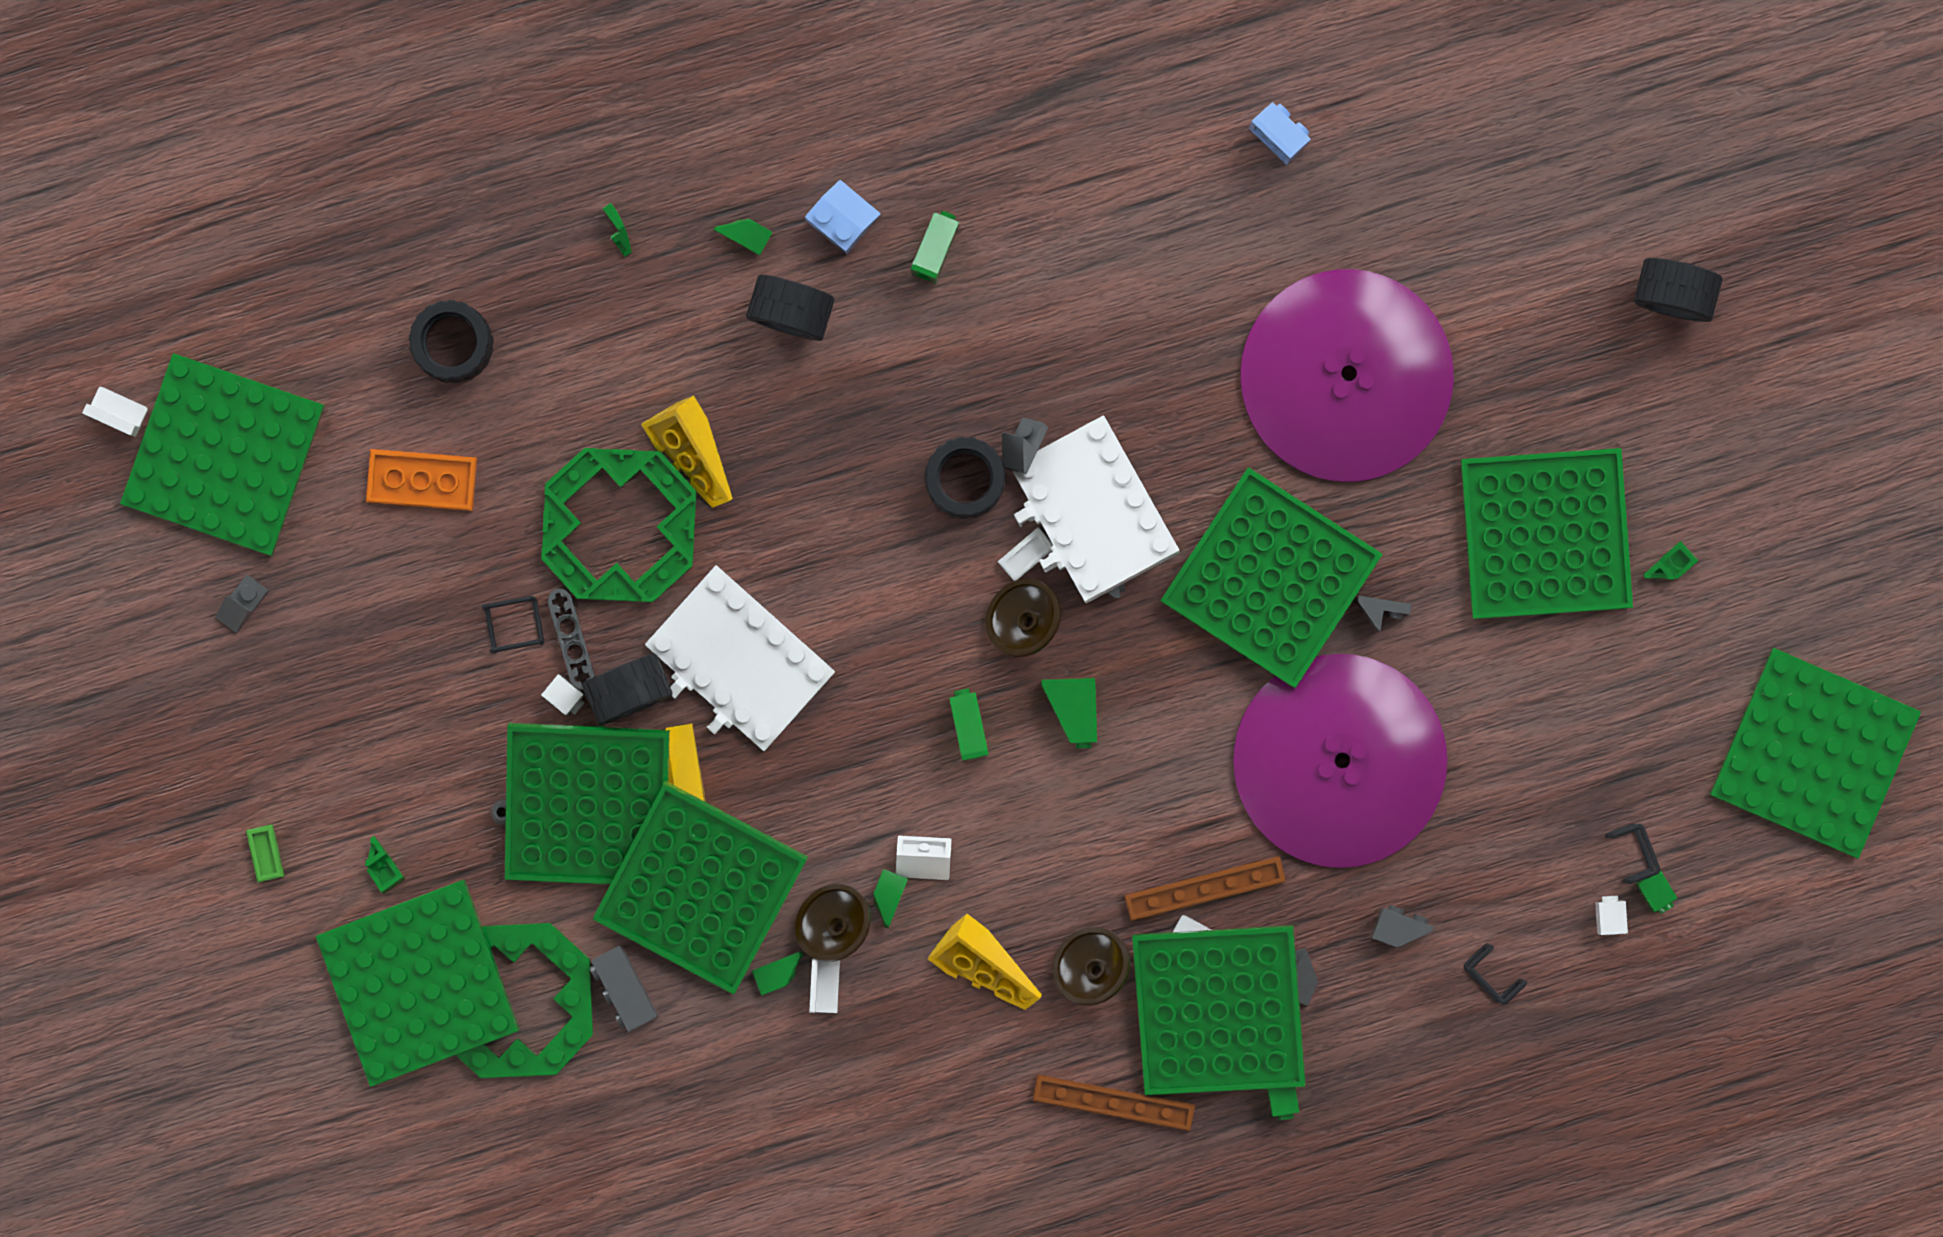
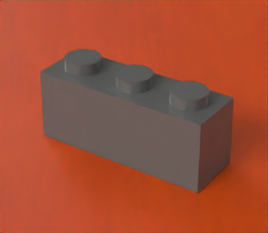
(623, 988)

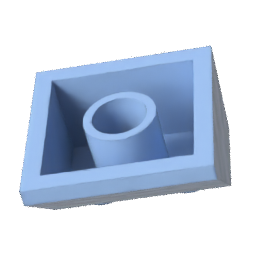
(1280, 132)
(842, 216)

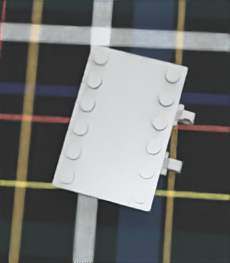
(1093, 511)
(738, 659)

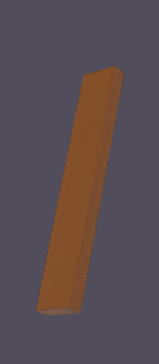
(1204, 888)
(1113, 1102)

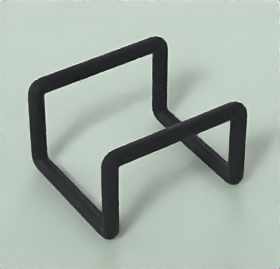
(494, 649)
(1648, 872)
(1511, 992)

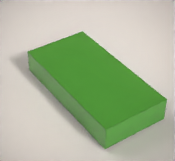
(265, 853)

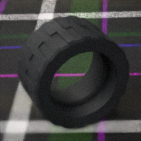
(1678, 289)
(790, 307)
(424, 323)
(978, 448)
(627, 689)

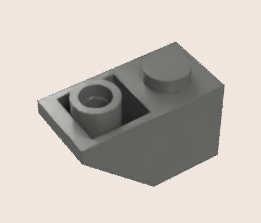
(1398, 929)

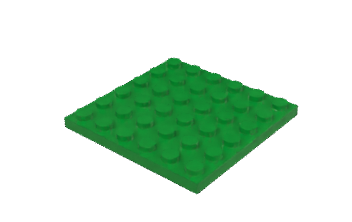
(222, 454)
(1546, 533)
(1271, 577)
(1815, 753)
(578, 798)
(700, 887)
(417, 983)
(1219, 1010)

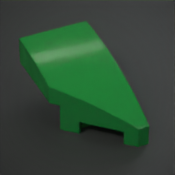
(746, 233)
(621, 237)
(1673, 563)
(382, 867)
(888, 895)
(777, 974)

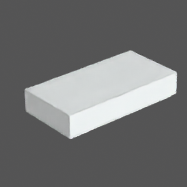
(1026, 554)

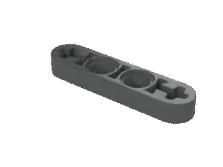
(567, 640)

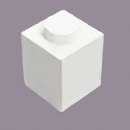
(564, 696)
(1611, 916)

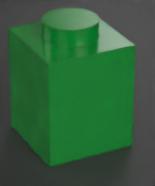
(1657, 893)
(1283, 1102)

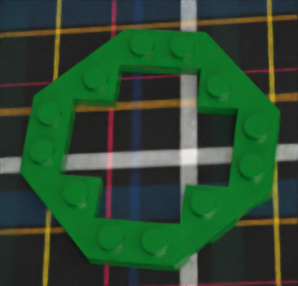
(616, 583)
(574, 998)

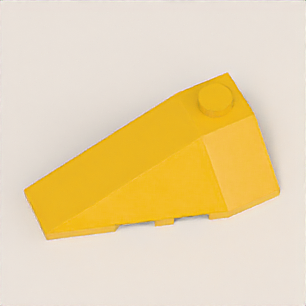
(688, 440)
(684, 761)
(976, 955)

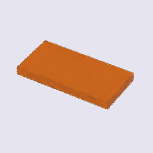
(421, 480)

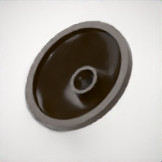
(1014, 609)
(822, 916)
(1080, 958)

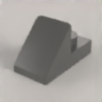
(1021, 448)
(241, 604)
(1374, 608)

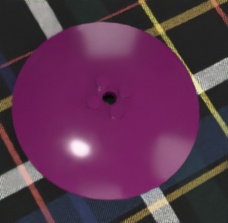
(1339, 425)
(1330, 812)

